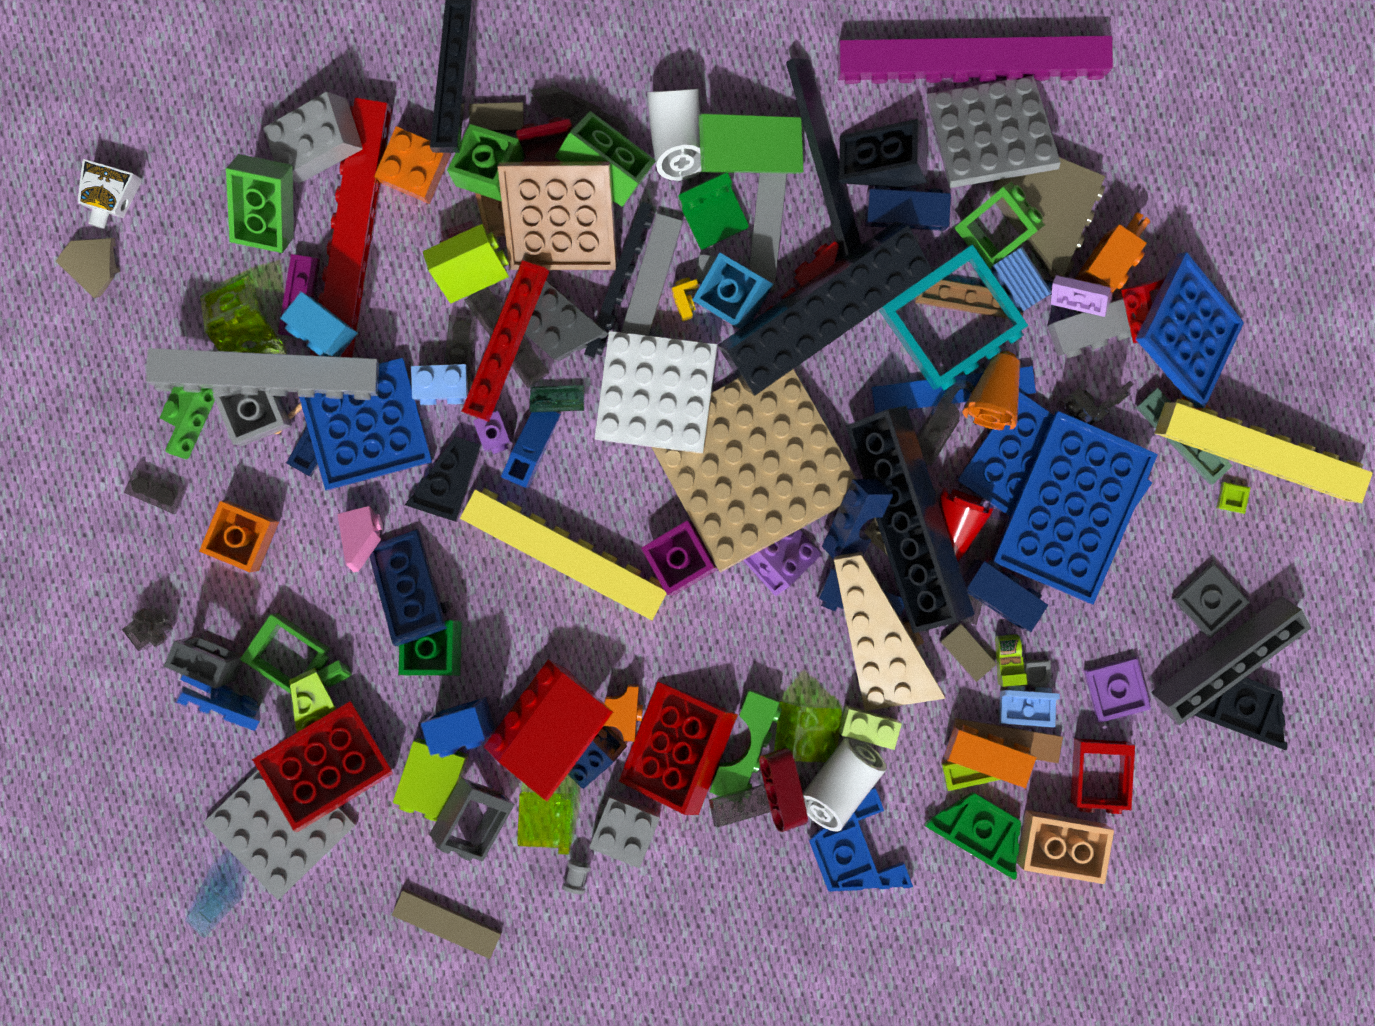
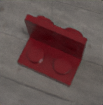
(544, 141)

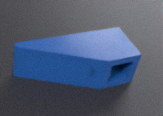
(530, 448)

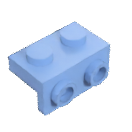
(439, 383)
(1028, 708)

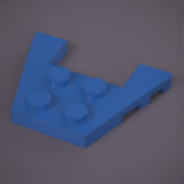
(223, 700)
(846, 857)

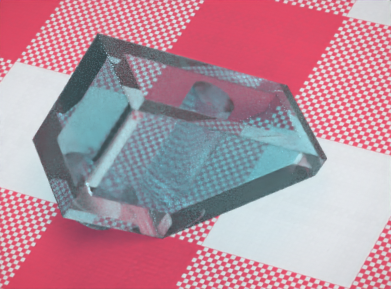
(212, 909)

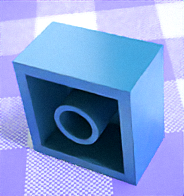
(732, 291)
(314, 322)

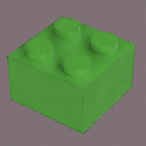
(479, 158)

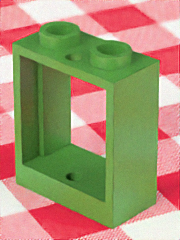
(973, 234)
(263, 639)

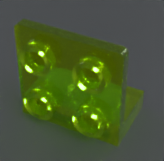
(808, 731)
(545, 822)

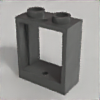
(198, 661)
(488, 829)

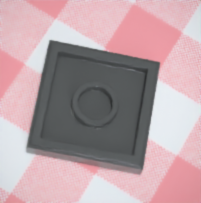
(1210, 600)

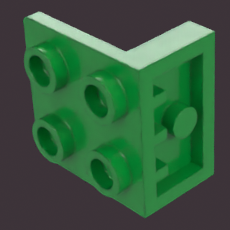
(712, 211)

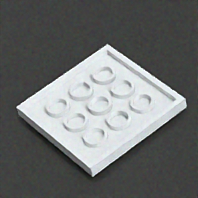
(656, 392)

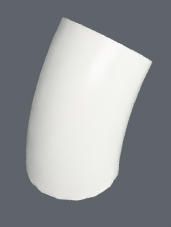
(675, 132)
(843, 783)

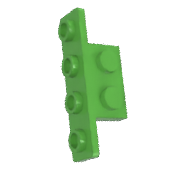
(188, 414)

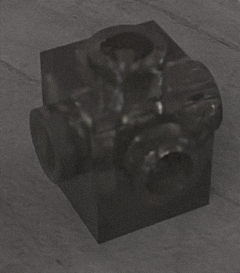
(148, 628)

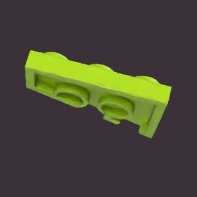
(309, 699)

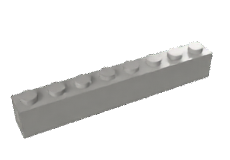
(262, 373)

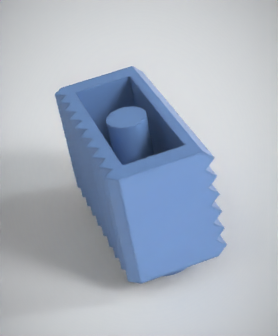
(1021, 280)

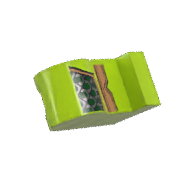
(1009, 660)

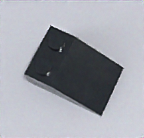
(885, 156)

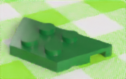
(981, 831)

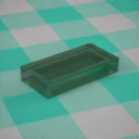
(557, 398)

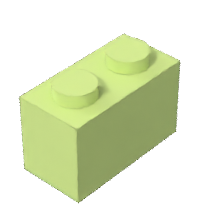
(870, 727)

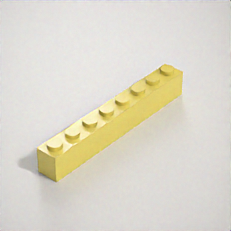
(1263, 452)
(563, 553)

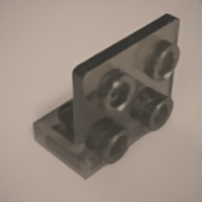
(1081, 405)

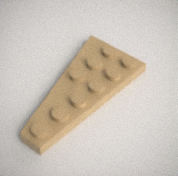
(883, 650)

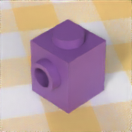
(493, 434)

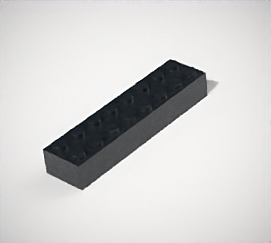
(825, 307)
(912, 522)

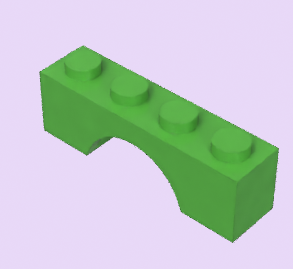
(758, 713)

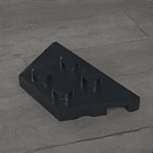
(1250, 710)

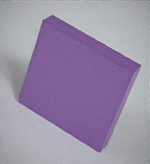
(1117, 689)

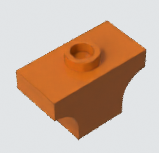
(625, 711)

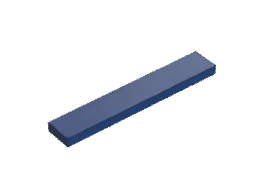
(921, 395)

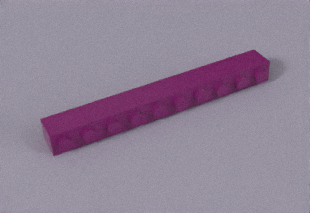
(975, 58)

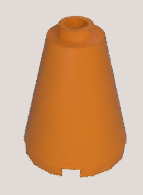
(996, 394)

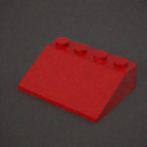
(548, 729)
(678, 749)
(322, 767)

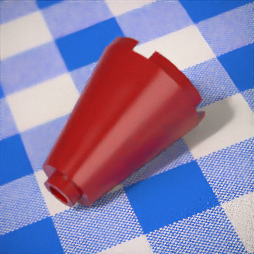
(963, 518)

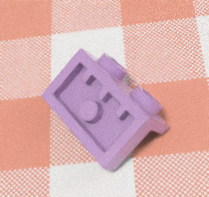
(1081, 296)

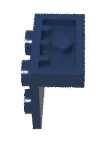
(597, 757)

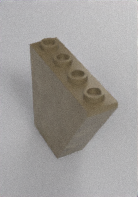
(1066, 204)

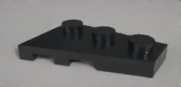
(447, 483)

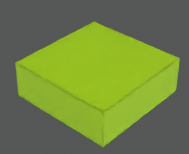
(1233, 497)

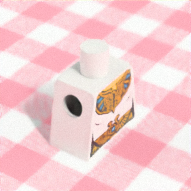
(106, 191)

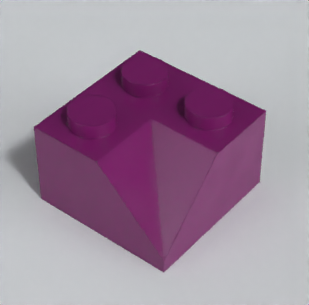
(679, 558)

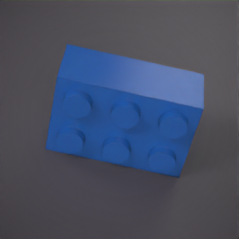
(457, 727)

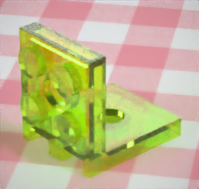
(234, 317)

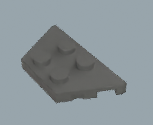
(561, 325)

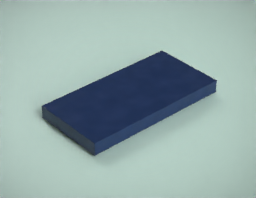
(407, 588)

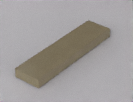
(446, 923)

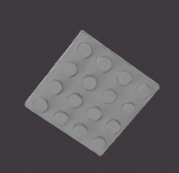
(992, 131)
(264, 841)

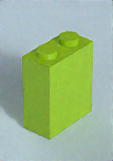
(466, 263)
(428, 780)

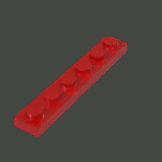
(505, 341)

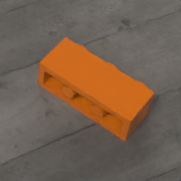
(990, 755)

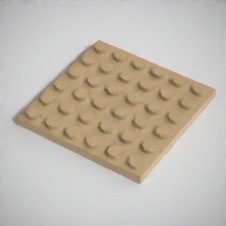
(761, 471)

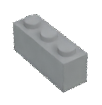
(1089, 329)

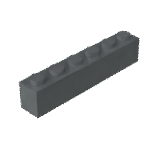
(1231, 660)

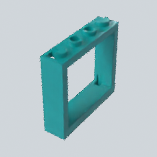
(969, 364)

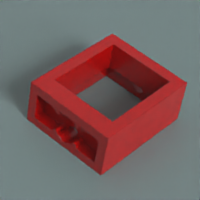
(1138, 301)
(1126, 774)

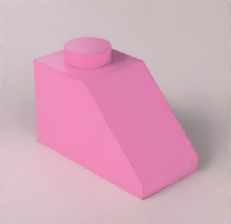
(359, 535)

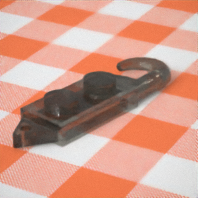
(560, 103)
(941, 423)

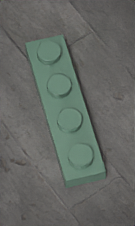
(1206, 464)

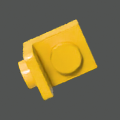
(684, 303)

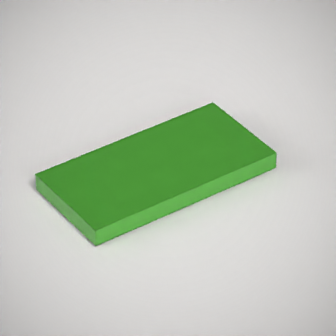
(750, 144)

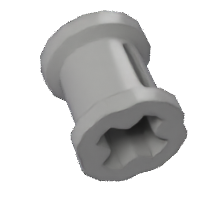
(576, 877)

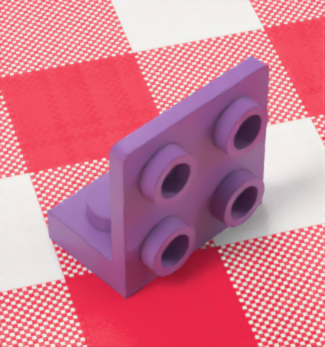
(783, 561)

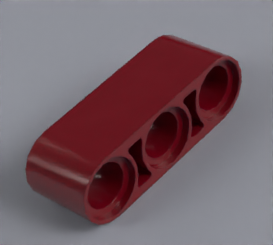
(783, 789)

